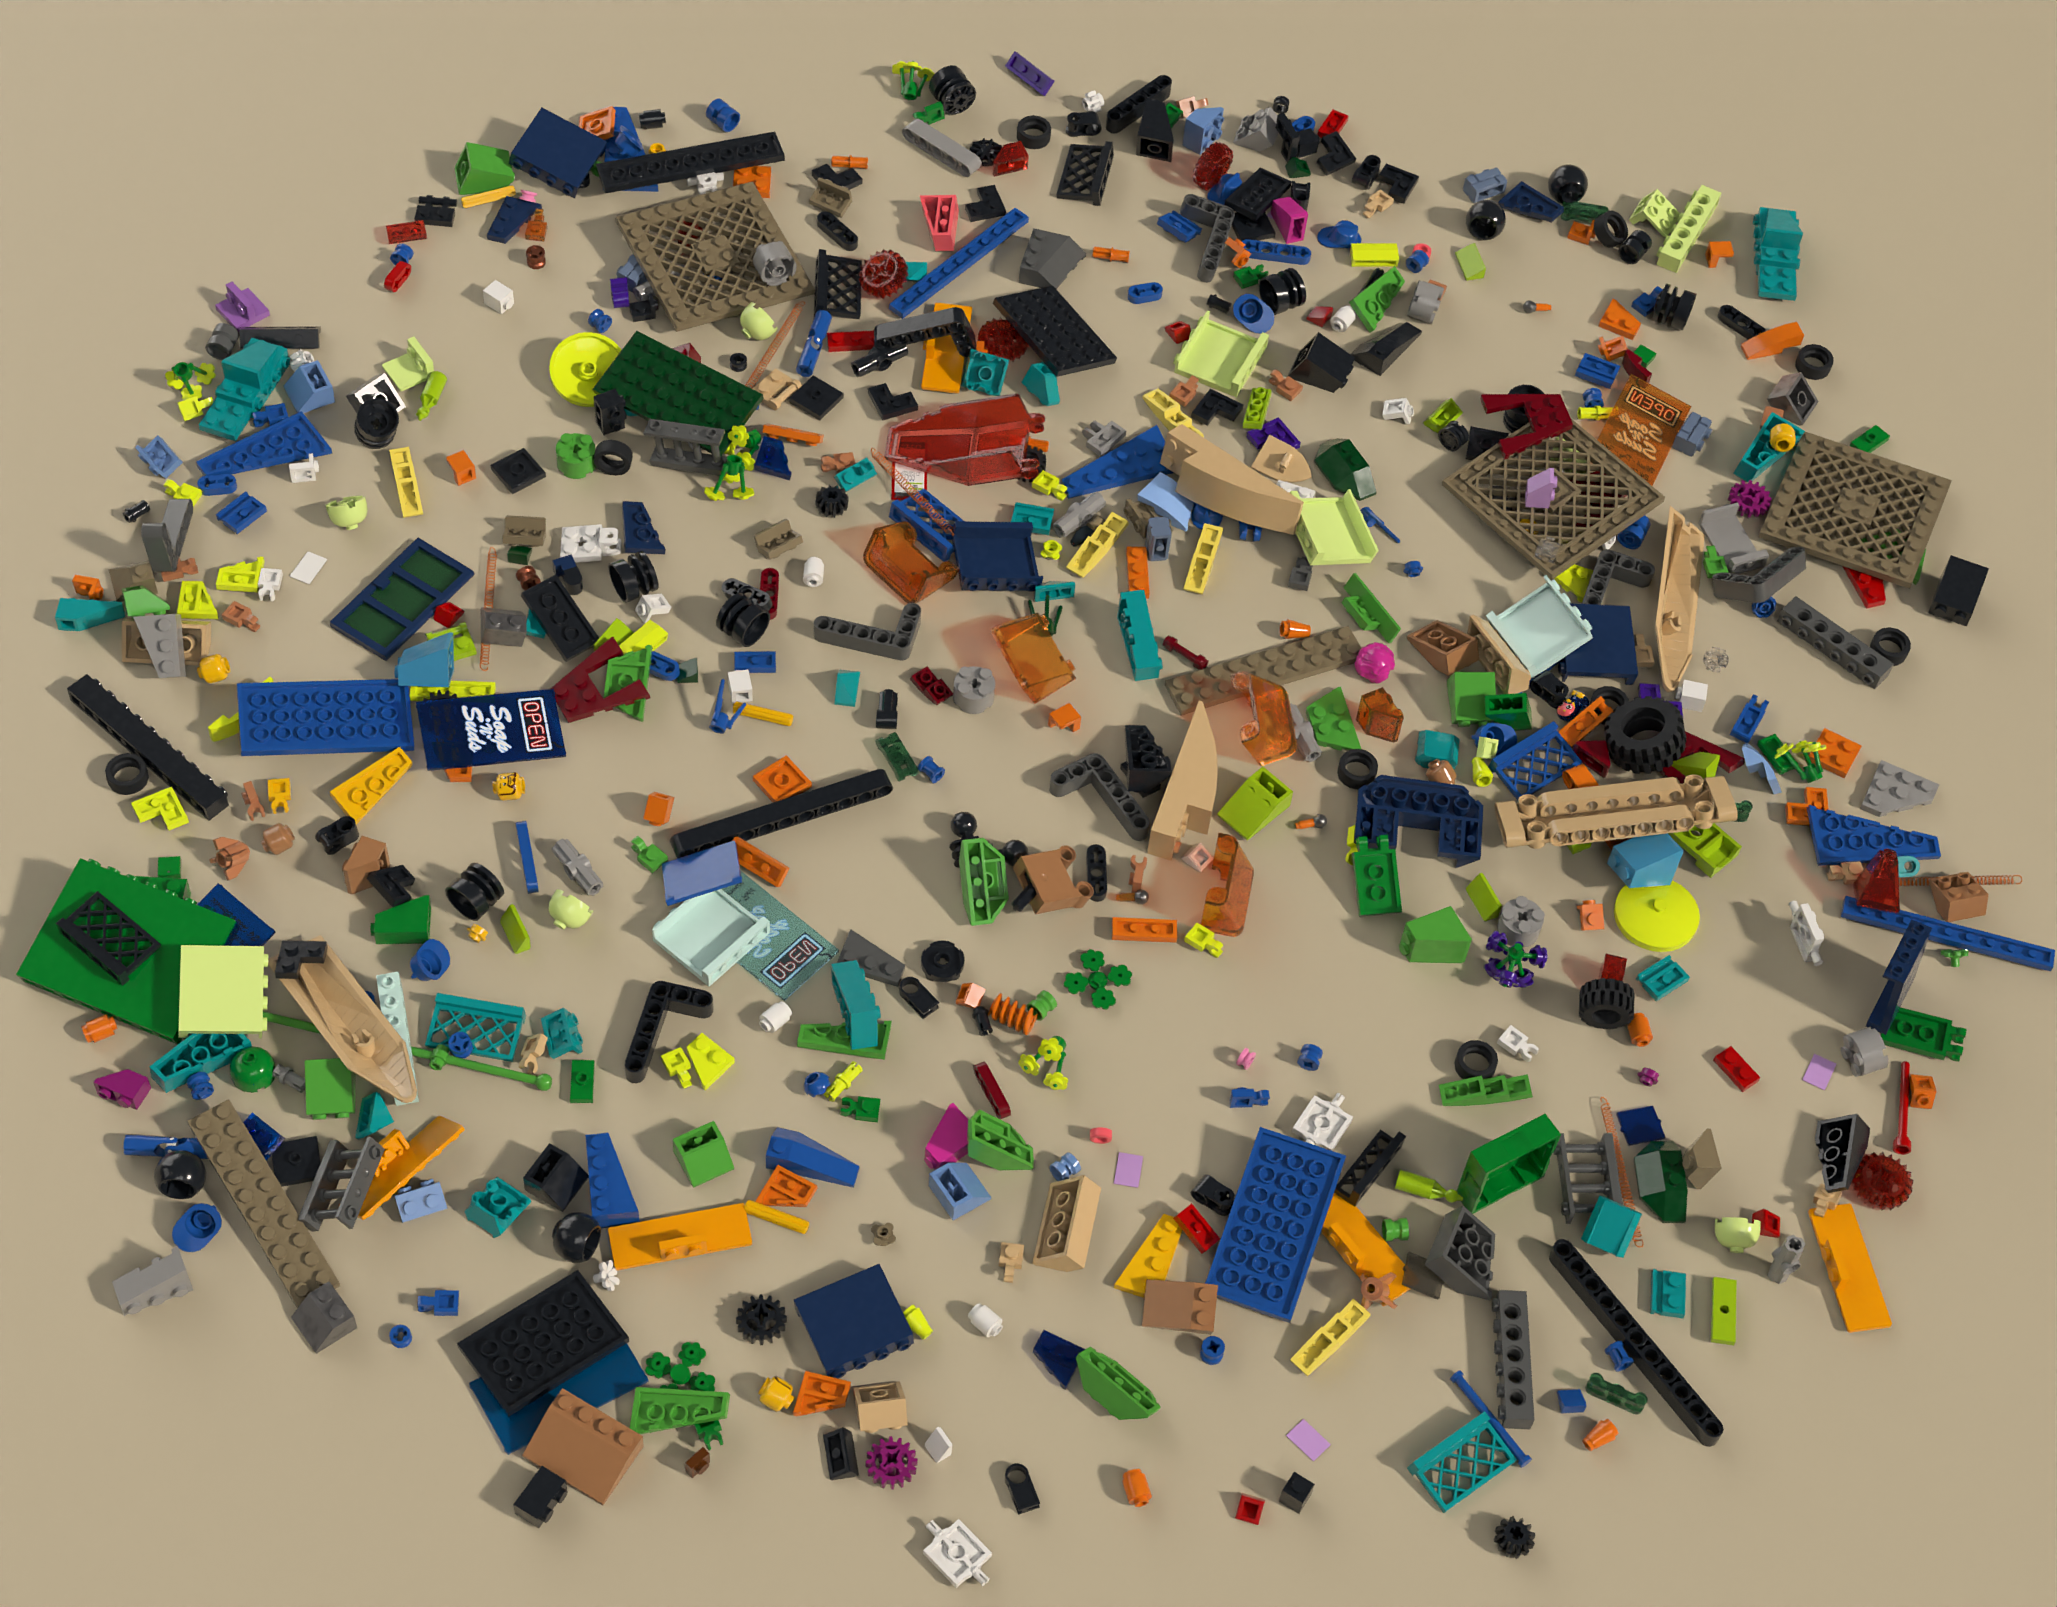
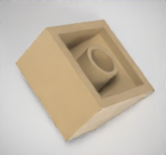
(880, 1407)

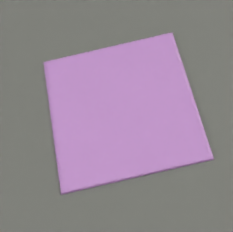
(1819, 1071)
(1128, 1169)
(1308, 1440)

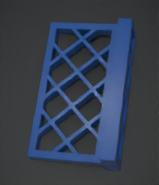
(926, 535)
(1528, 746)

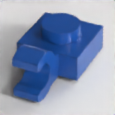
(1645, 303)
(272, 414)
(444, 1303)

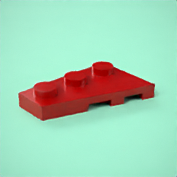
(1868, 588)

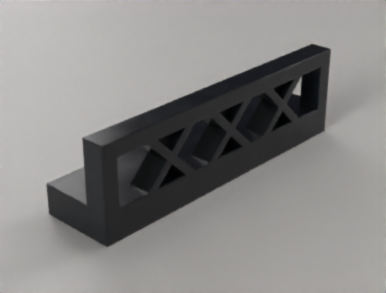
(284, 336)
(1372, 1170)

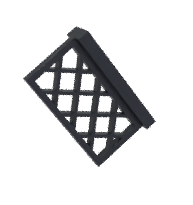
(1099, 173)
(824, 284)
(98, 953)

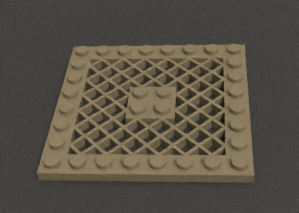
(712, 255)
(1856, 509)
(1604, 528)

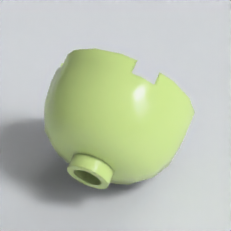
(756, 323)
(348, 511)
(568, 911)
(1737, 1233)

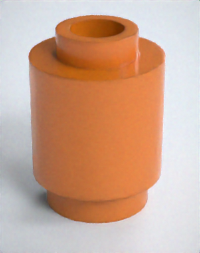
(99, 1028)
(1640, 1030)
(1136, 1487)

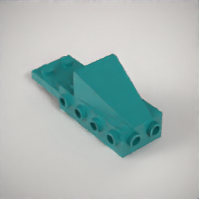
(1777, 252)
(245, 388)

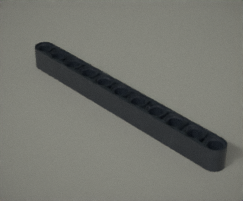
(784, 813)
(1638, 1352)

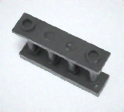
(686, 460)
(1607, 1167)
(327, 1179)

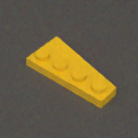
(367, 787)
(1152, 1258)

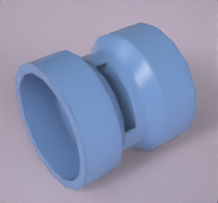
(1065, 1167)

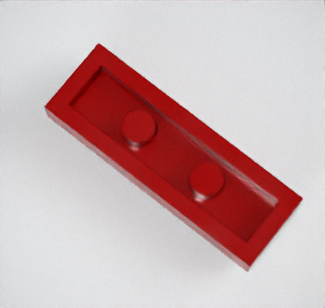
(850, 341)

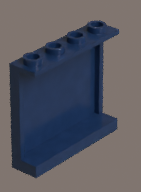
(557, 152)
(995, 556)
(1611, 648)
(1900, 976)
(854, 1321)

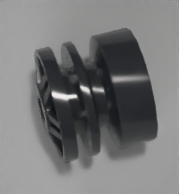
(952, 89)
(1282, 290)
(1674, 306)
(378, 413)
(1516, 417)
(633, 576)
(743, 619)
(474, 891)

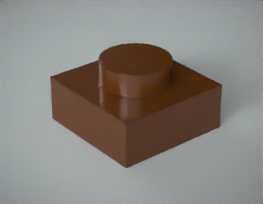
(698, 1463)

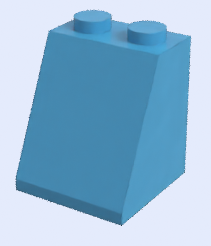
(427, 663)
(1646, 860)

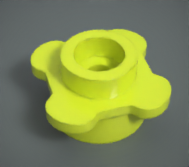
(1051, 549)

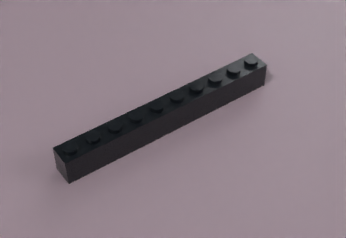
(144, 741)

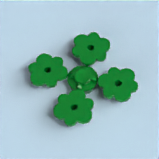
(1097, 980)
(680, 1373)

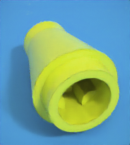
(1481, 773)
(917, 1322)

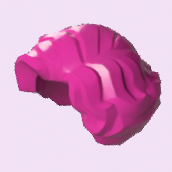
(1375, 662)

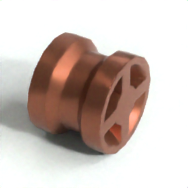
(535, 257)
(527, 577)

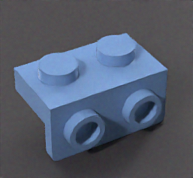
(160, 457)
(420, 1201)

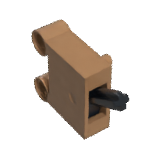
(1048, 883)

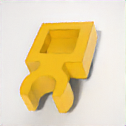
(278, 793)

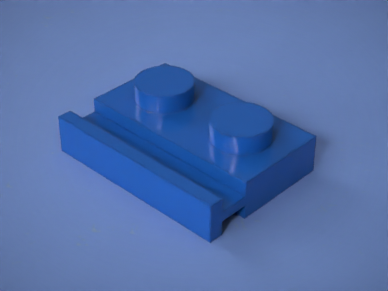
(1179, 226)
(1597, 370)
(241, 512)

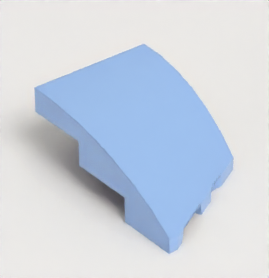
(1166, 502)
(1756, 762)

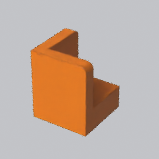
(1718, 249)
(462, 467)
(1065, 717)

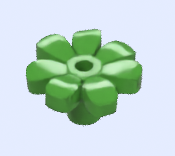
(1954, 955)

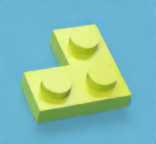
(164, 804)

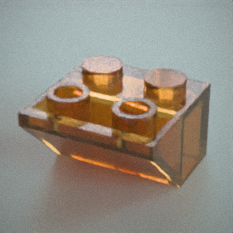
(1379, 716)

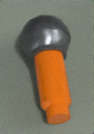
(1530, 306)
(1317, 821)

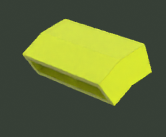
(1374, 254)
(648, 634)

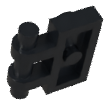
(436, 215)

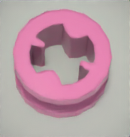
(528, 195)
(1246, 1058)

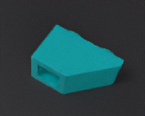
(1042, 384)

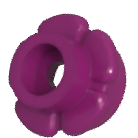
(1648, 1076)

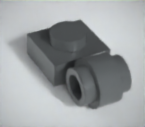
(1301, 574)

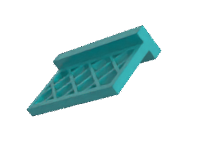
(483, 1010)
(1446, 1449)

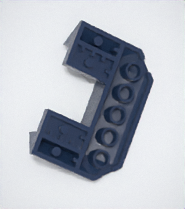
(1421, 805)

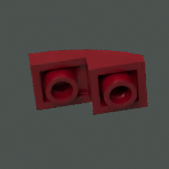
(1632, 365)
(930, 686)

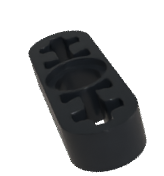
(839, 238)
(1728, 313)
(742, 587)
(1100, 865)

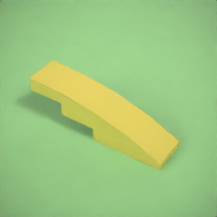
(1168, 410)
(406, 482)
(1097, 545)
(1203, 559)
(1330, 1337)

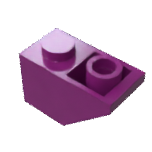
(123, 1087)

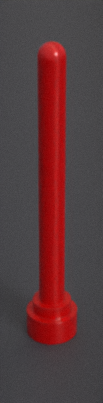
(1902, 1144)

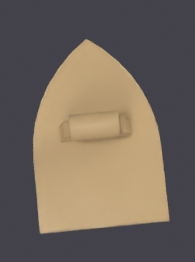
(1281, 462)

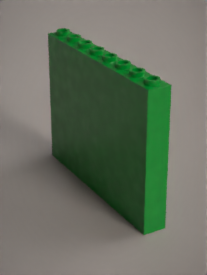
(153, 989)

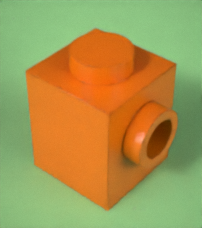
(658, 808)

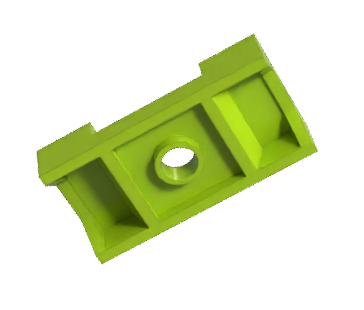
(1710, 849)

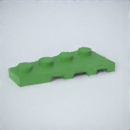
(1377, 297)
(835, 1039)
(673, 1408)

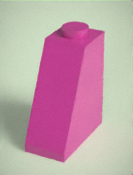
(1290, 219)
(948, 1140)

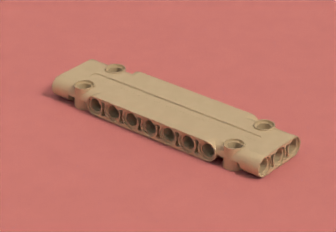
(1615, 811)

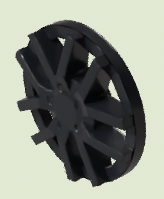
(986, 152)

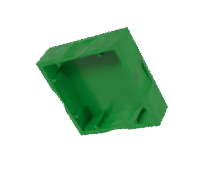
(1508, 1163)

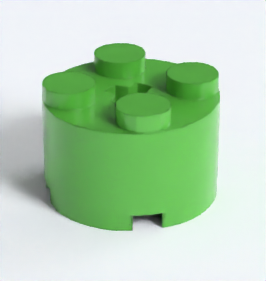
(575, 455)

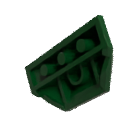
(1345, 468)
(1662, 1180)

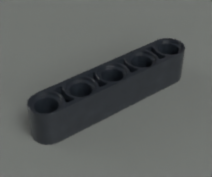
(1133, 106)

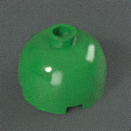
(252, 1069)

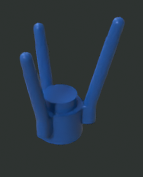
(1371, 519)
(720, 720)

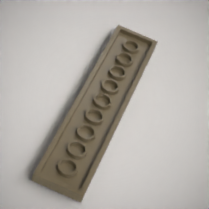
(1277, 665)
(262, 1201)

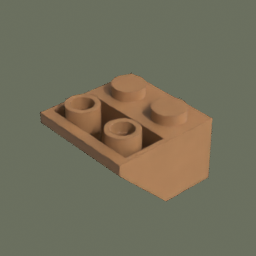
(366, 857)
(1958, 897)

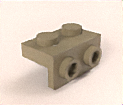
(831, 197)
(1139, 514)
(524, 531)
(777, 539)

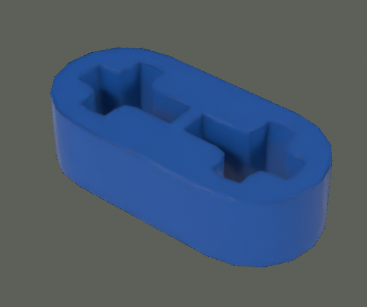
(1145, 293)
(217, 484)

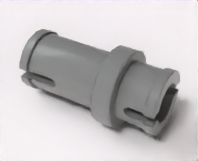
(287, 1076)

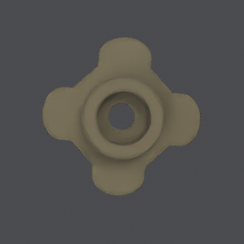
(885, 1240)

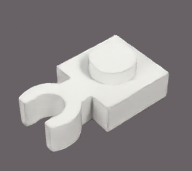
(268, 582)
(1515, 1042)

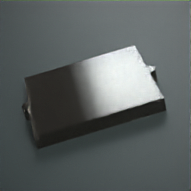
(1420, 1277)

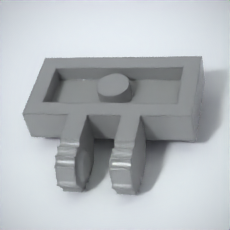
(1104, 436)

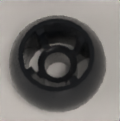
(1568, 183)
(1485, 219)
(180, 1175)
(576, 1237)

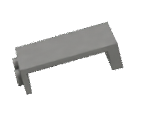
(1731, 540)

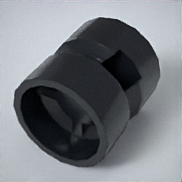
(1635, 247)

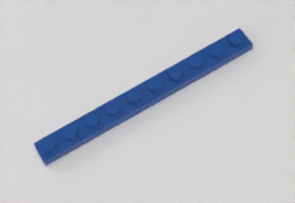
(958, 263)
(1954, 935)

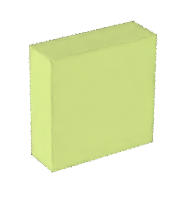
(1487, 748)

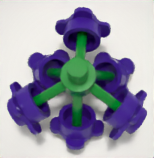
(1515, 954)

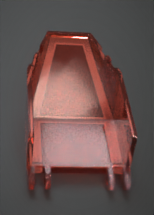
(969, 441)

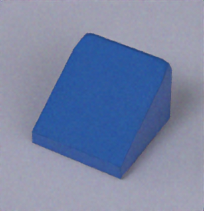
(1571, 1401)

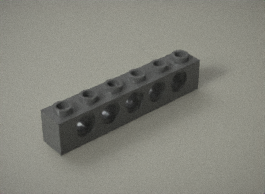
(1835, 642)
(1515, 1304)

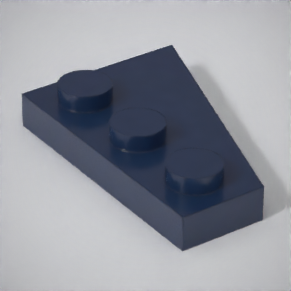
(1531, 202)
(510, 218)
(638, 530)

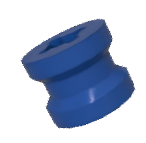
(401, 253)
(1417, 261)
(599, 320)
(1593, 397)
(457, 1040)
(1310, 1057)
(200, 1085)
(1208, 1354)

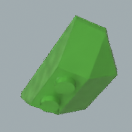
(982, 880)
(997, 1143)
(1115, 1387)

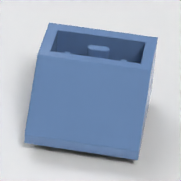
(1203, 128)
(309, 388)
(957, 1189)

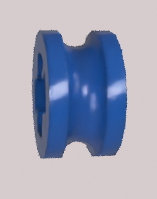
(395, 1333)

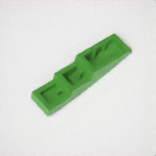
(1485, 1091)

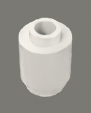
(1343, 318)
(813, 572)
(775, 1017)
(985, 1320)

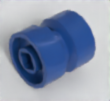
(723, 115)
(1634, 534)

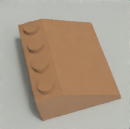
(583, 1446)

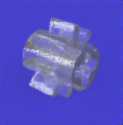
(1715, 659)

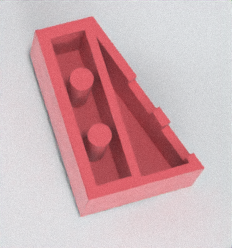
(941, 219)

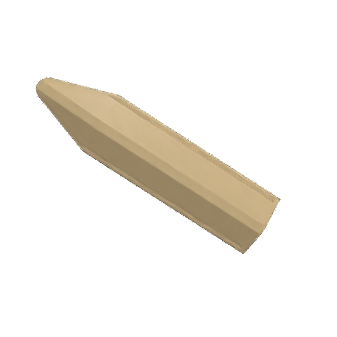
(1678, 598)
(352, 1024)

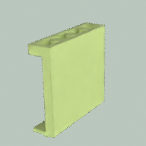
(1219, 356)
(1334, 531)
(222, 990)

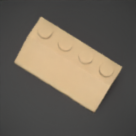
(195, 642)
(1498, 658)
(1067, 1224)

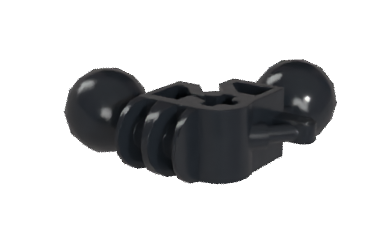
(965, 825)

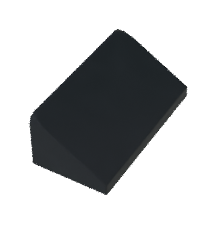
(840, 1454)

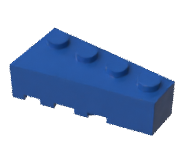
(609, 1190)

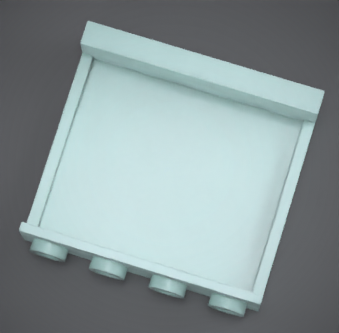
(1542, 627)
(709, 934)

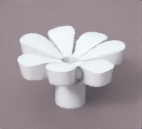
(607, 1276)

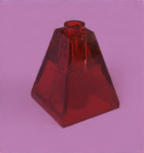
(1879, 883)

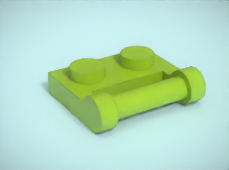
(463, 645)

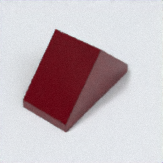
(1594, 755)

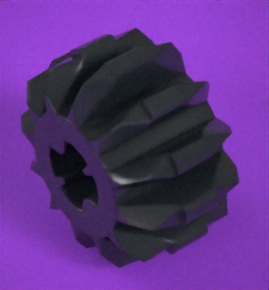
(831, 501)
(1516, 1546)

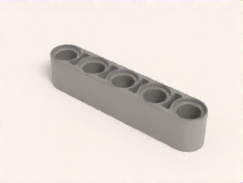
(941, 147)

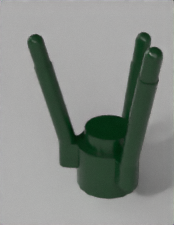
(1053, 625)

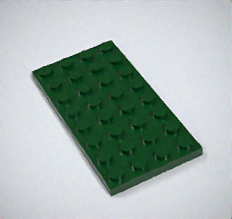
(677, 388)

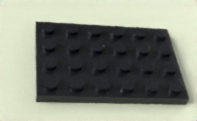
(1054, 331)
(543, 1343)

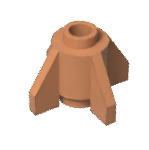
(232, 855)
(1381, 1290)

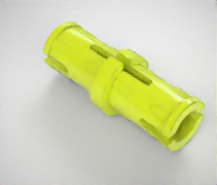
(1596, 413)
(843, 1081)

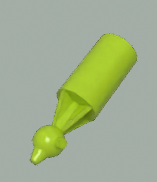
(431, 393)
(1424, 1187)

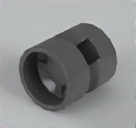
(222, 341)

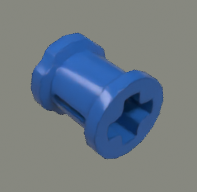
(931, 769)
(1619, 1356)

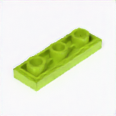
(1257, 408)
(1723, 1299)

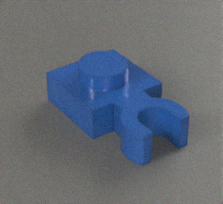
(1246, 1097)

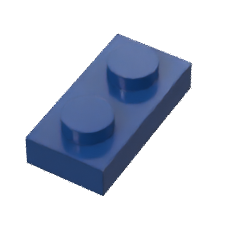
(756, 661)

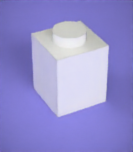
(498, 297)
(740, 686)
(1692, 695)

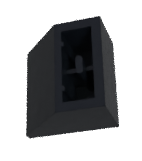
(555, 1177)

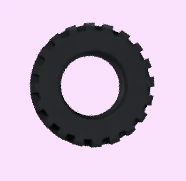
(1641, 716)

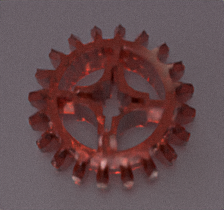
(1212, 165)
(883, 274)
(1003, 335)
(1885, 1175)

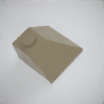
(131, 576)
(1701, 1160)

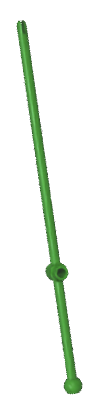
(438, 1057)

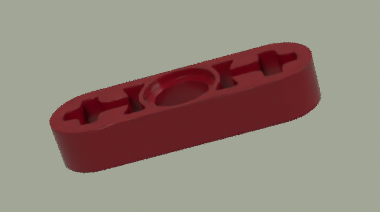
(774, 587)
(992, 1090)

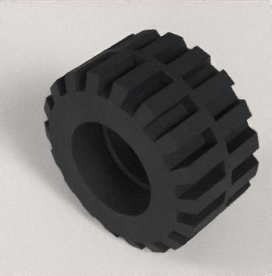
(1606, 1003)

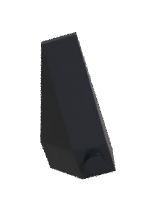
(1384, 349)
(1144, 760)
(1841, 1149)

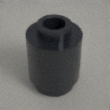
(652, 119)

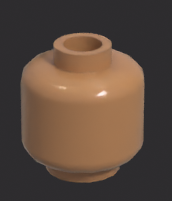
(1441, 772)
(277, 839)

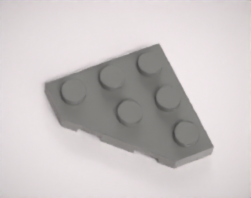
(1897, 791)

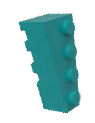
(1760, 453)
(1138, 635)
(856, 1004)
(196, 1055)

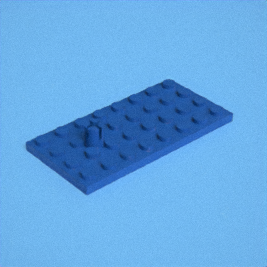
(324, 717)
(1275, 1224)

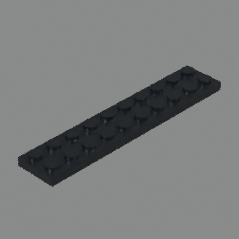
(690, 162)

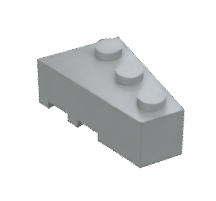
(164, 643)
(154, 1284)

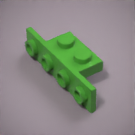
(1368, 610)

